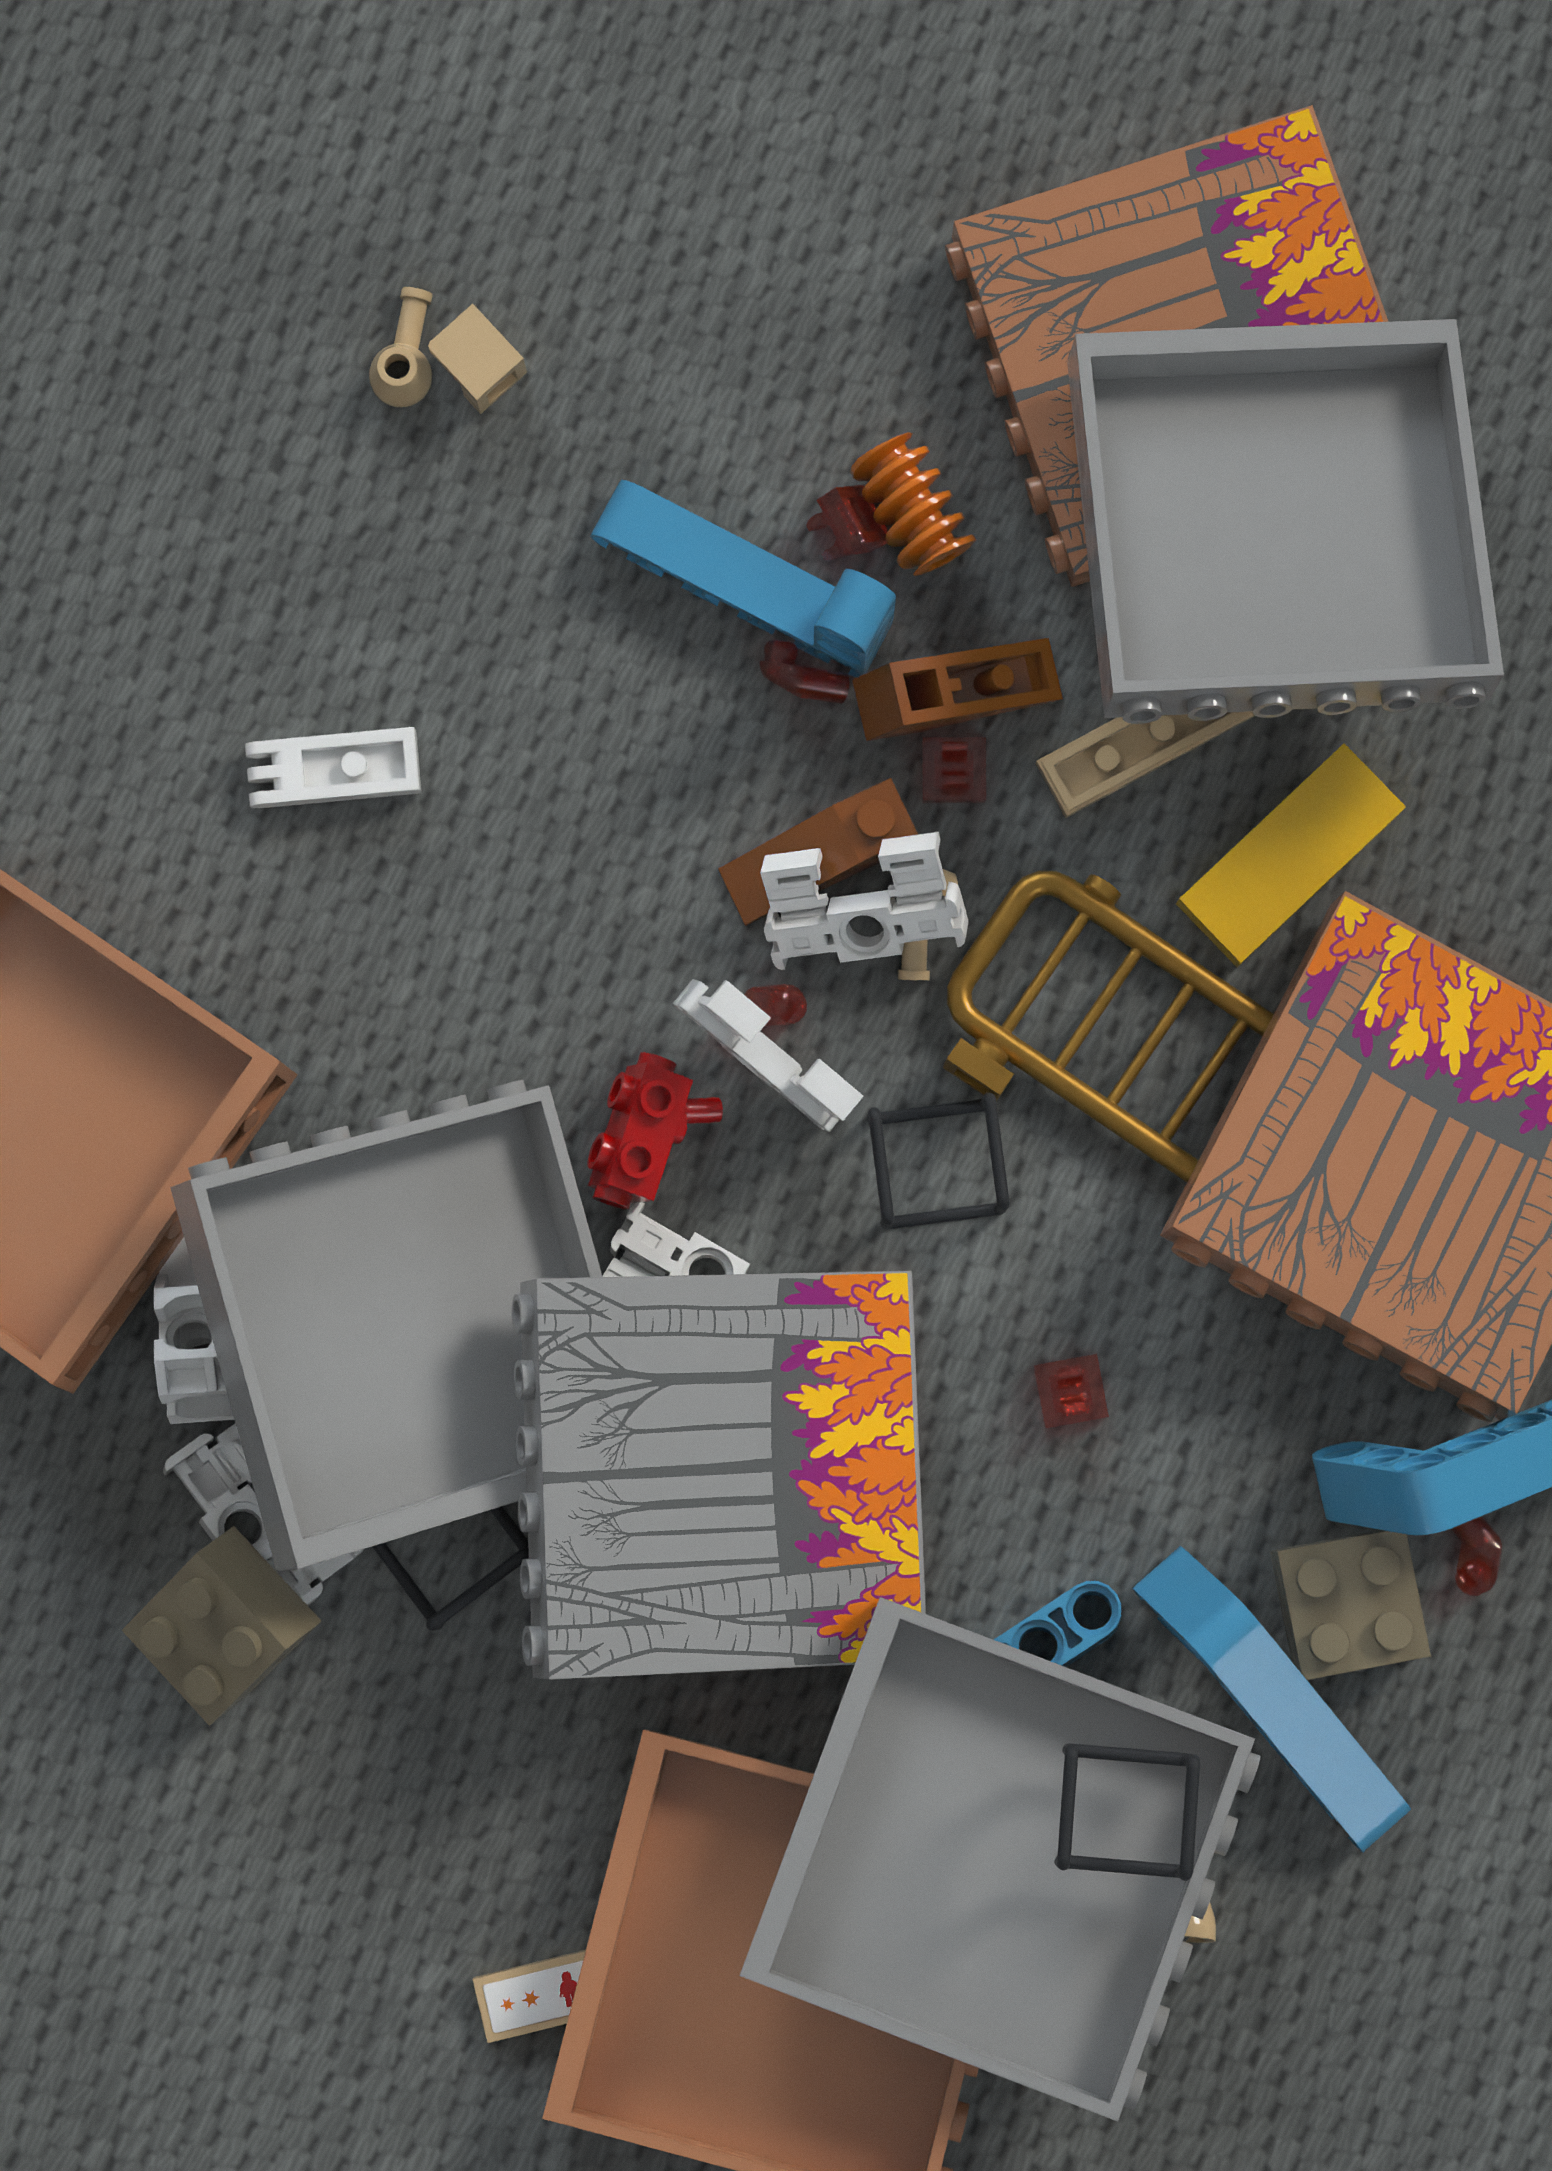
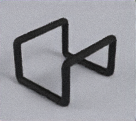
(877, 1119)
(436, 1619)
(1065, 1860)

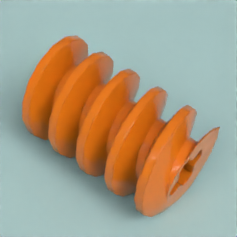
(910, 505)

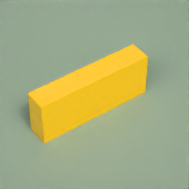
(1290, 855)

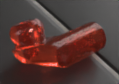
(802, 680)
(780, 1001)
(1478, 1557)

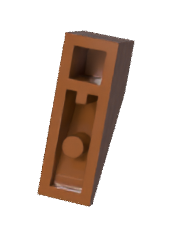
(955, 688)
(845, 832)

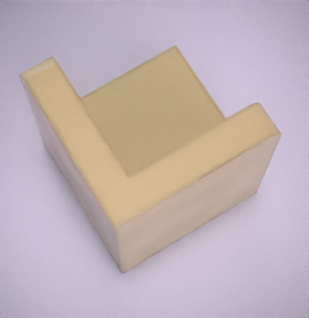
(478, 358)

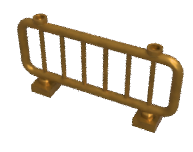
(984, 1061)

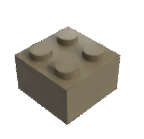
(1350, 1603)
(221, 1625)

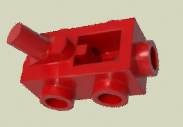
(645, 1121)

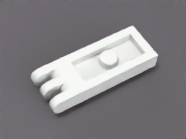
(335, 767)

